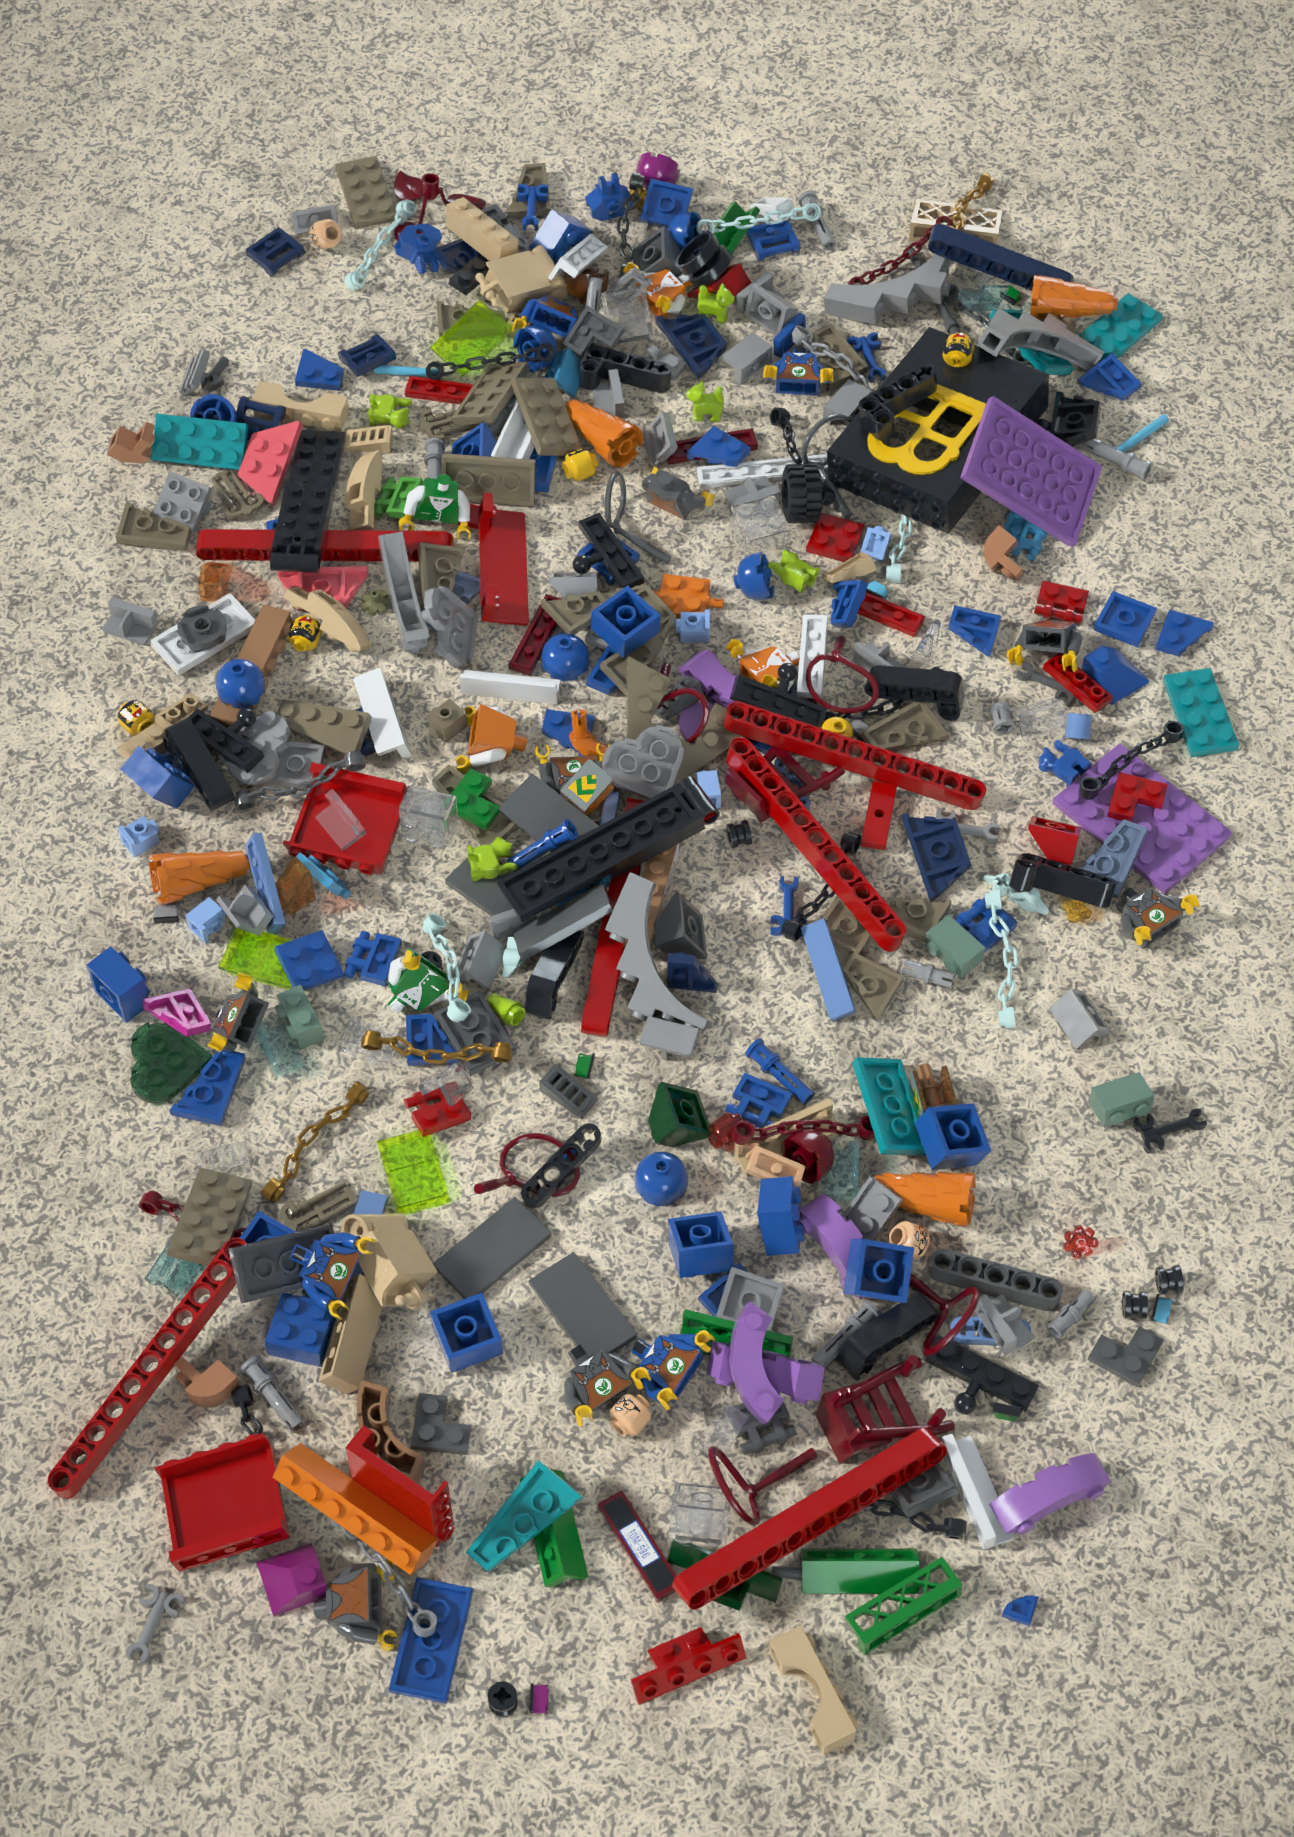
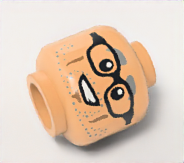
(325, 234)
(911, 1235)
(630, 1415)

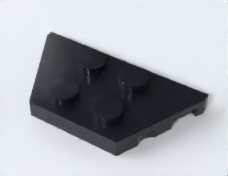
(1075, 419)

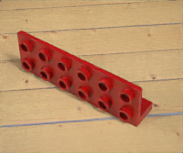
(502, 564)

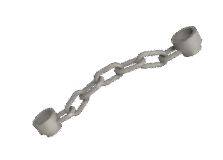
(801, 336)
(422, 1616)

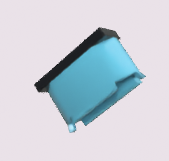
(877, 589)
(1161, 1309)

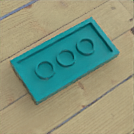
(1123, 328)
(1041, 360)
(199, 441)
(1201, 712)
(889, 1105)

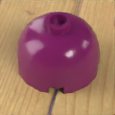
(657, 168)

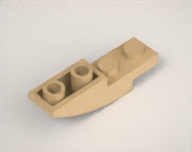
(361, 490)
(335, 618)
(153, 735)

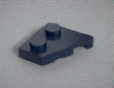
(688, 973)

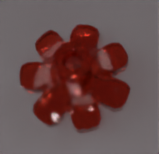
(1080, 1241)

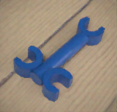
(532, 194)
(867, 345)
(788, 912)

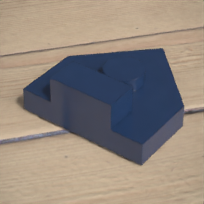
(454, 255)

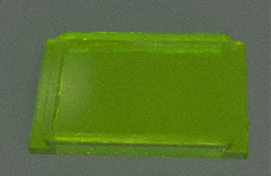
(471, 336)
(255, 957)
(413, 1172)

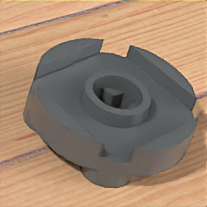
(202, 639)

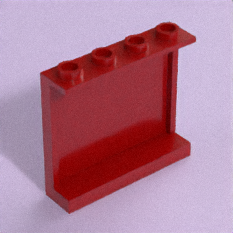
(371, 800)
(223, 1502)
(425, 1509)

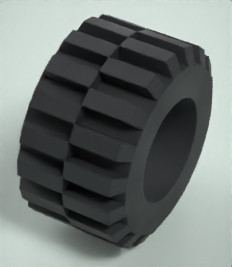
(801, 493)

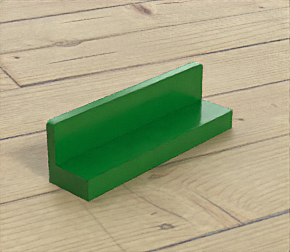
(560, 1549)
(857, 1570)

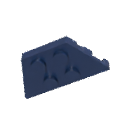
(694, 340)
(937, 851)

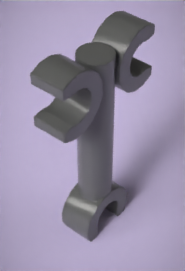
(1044, 680)

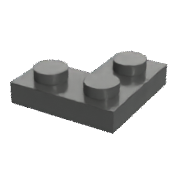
(592, 326)
(1128, 1362)
(434, 1434)

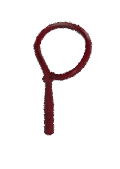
(836, 656)
(665, 670)
(510, 1178)
(918, 1285)
(752, 1489)

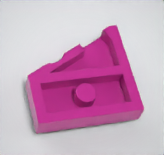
(179, 1011)

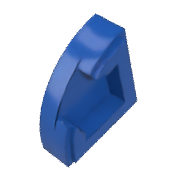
(1021, 1609)

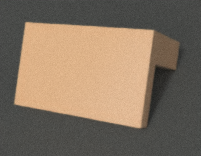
(767, 1164)

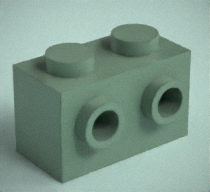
(954, 946)
(299, 1016)
(1121, 1099)

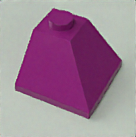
(292, 1579)

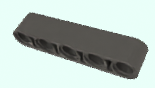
(1009, 1277)

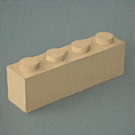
(479, 230)
(352, 1337)

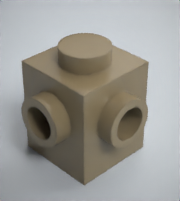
(446, 720)

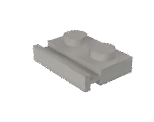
(660, 439)
(872, 1208)

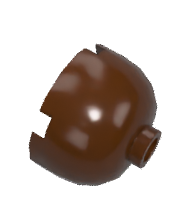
(578, 286)

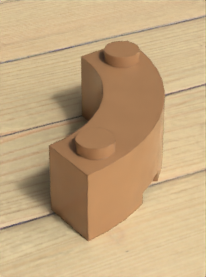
(372, 1412)

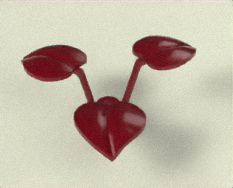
(428, 187)

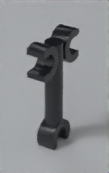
(1153, 1134)

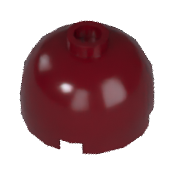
(812, 1151)

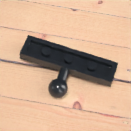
(464, 279)
(607, 550)
(778, 700)
(226, 741)
(982, 1375)

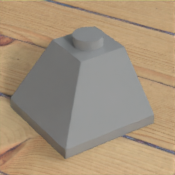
(769, 309)
(573, 583)

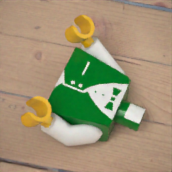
(438, 502)
(418, 983)

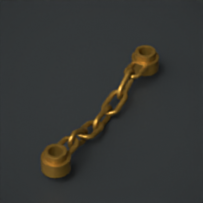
(984, 183)
(373, 1041)
(274, 1188)

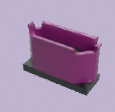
(539, 1698)

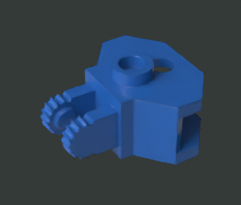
(608, 198)
(419, 247)

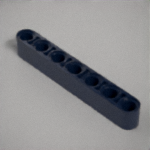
(990, 257)

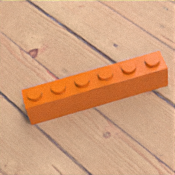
(355, 1508)

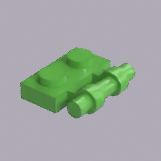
(395, 506)

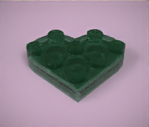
(164, 1062)

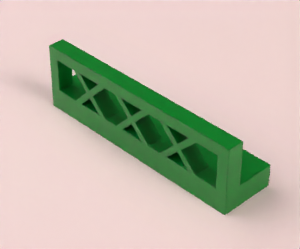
(731, 235)
(722, 1329)
(908, 1615)

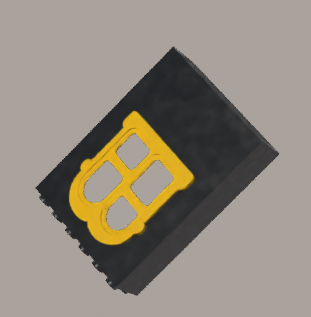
(933, 489)

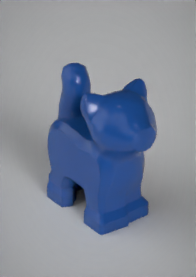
(1067, 766)

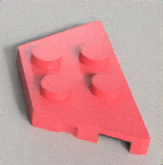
(269, 459)
(338, 582)

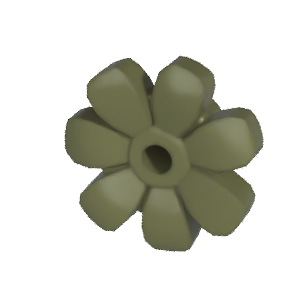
(375, 602)

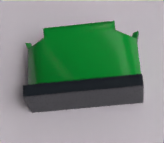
(1012, 296)
(584, 1065)
(1006, 1412)

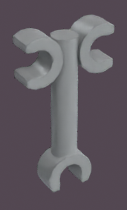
(974, 830)
(158, 1603)

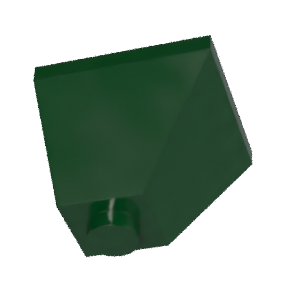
(677, 1116)

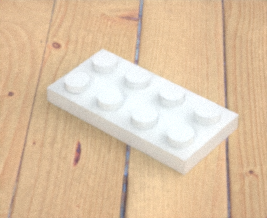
(179, 655)

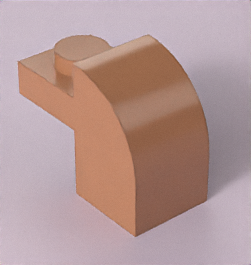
(132, 446)
(996, 552)
(208, 1388)

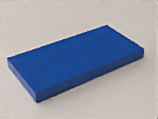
(428, 1664)

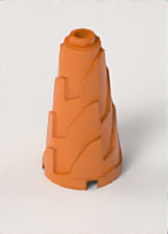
(1069, 299)
(608, 434)
(192, 872)
(940, 1195)

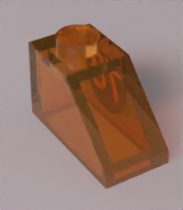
(214, 580)
(295, 887)

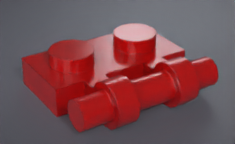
(1064, 598)
(438, 1115)

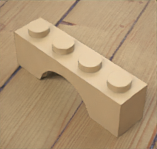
(325, 412)
(796, 1656)

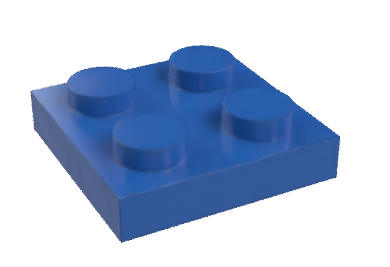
(665, 202)
(1125, 619)
(309, 961)

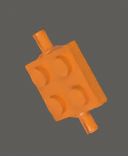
(686, 594)

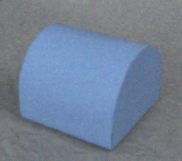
(1078, 726)

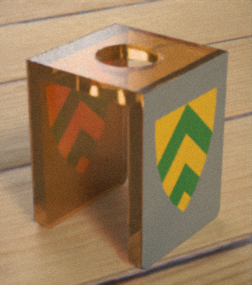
(588, 788)
(946, 1086)

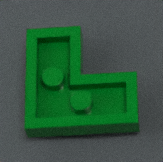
(470, 801)

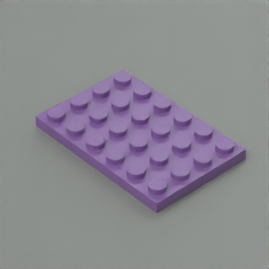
(1031, 471)
(1177, 834)

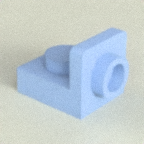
(876, 542)

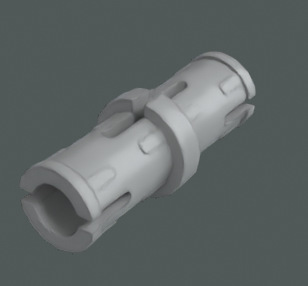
(929, 973)
(1070, 1313)

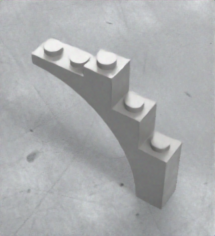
(898, 295)
(1046, 336)
(403, 594)
(630, 922)

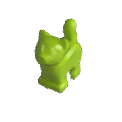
(715, 303)
(706, 404)
(385, 410)
(794, 571)
(484, 859)

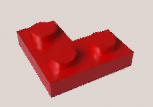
(1133, 790)

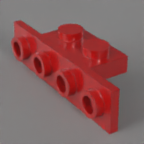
(685, 1661)

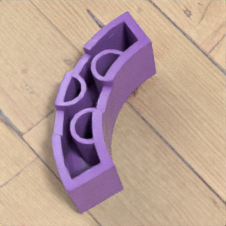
(713, 677)
(830, 1230)
(747, 1363)
(787, 1376)
(1051, 1490)

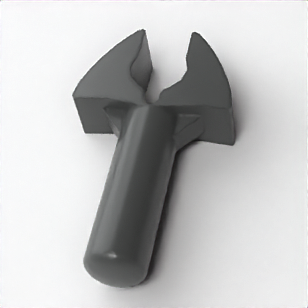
(214, 375)

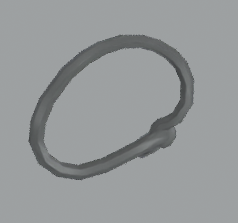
(840, 503)
(642, 544)

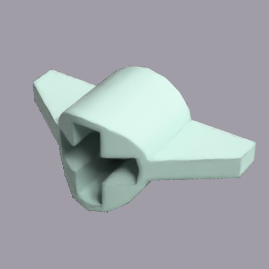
(1000, 882)
(1030, 901)
(511, 958)

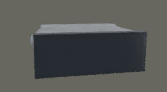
(858, 726)
(166, 914)

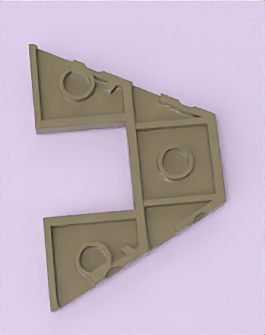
(575, 614)
(644, 693)
(870, 980)

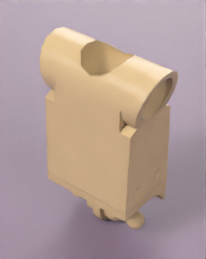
(519, 278)
(399, 1263)

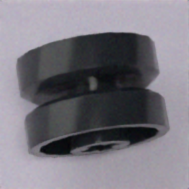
(703, 259)

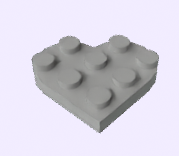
(454, 625)
(270, 736)
(645, 764)

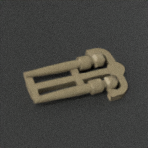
(439, 420)
(231, 510)
(304, 1205)

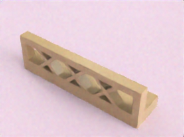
(821, 1110)

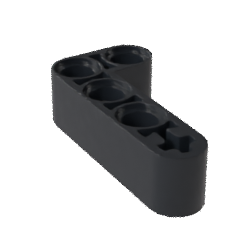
(632, 369)
(881, 406)
(920, 685)
(186, 743)
(1061, 879)
(550, 974)
(885, 1333)

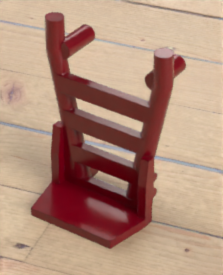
(755, 803)
(847, 1439)

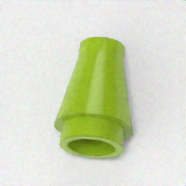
(508, 1010)

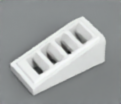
(773, 204)

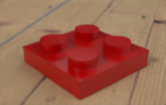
(835, 537)

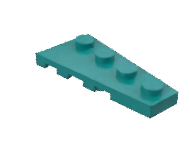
(527, 1512)

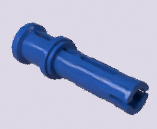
(551, 841)
(772, 1061)

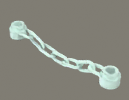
(711, 227)
(356, 280)
(893, 572)
(993, 901)
(458, 1009)

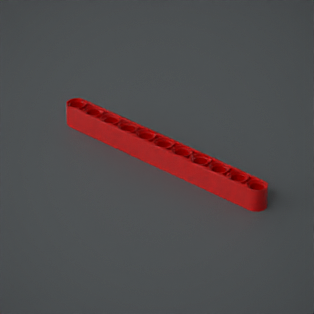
(339, 544)
(866, 753)
(817, 845)
(604, 974)
(148, 1380)
(808, 1518)

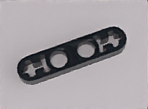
(565, 1168)

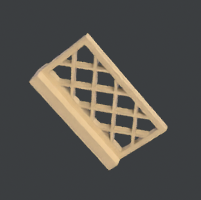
(922, 220)

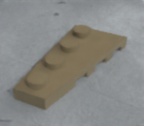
(332, 726)

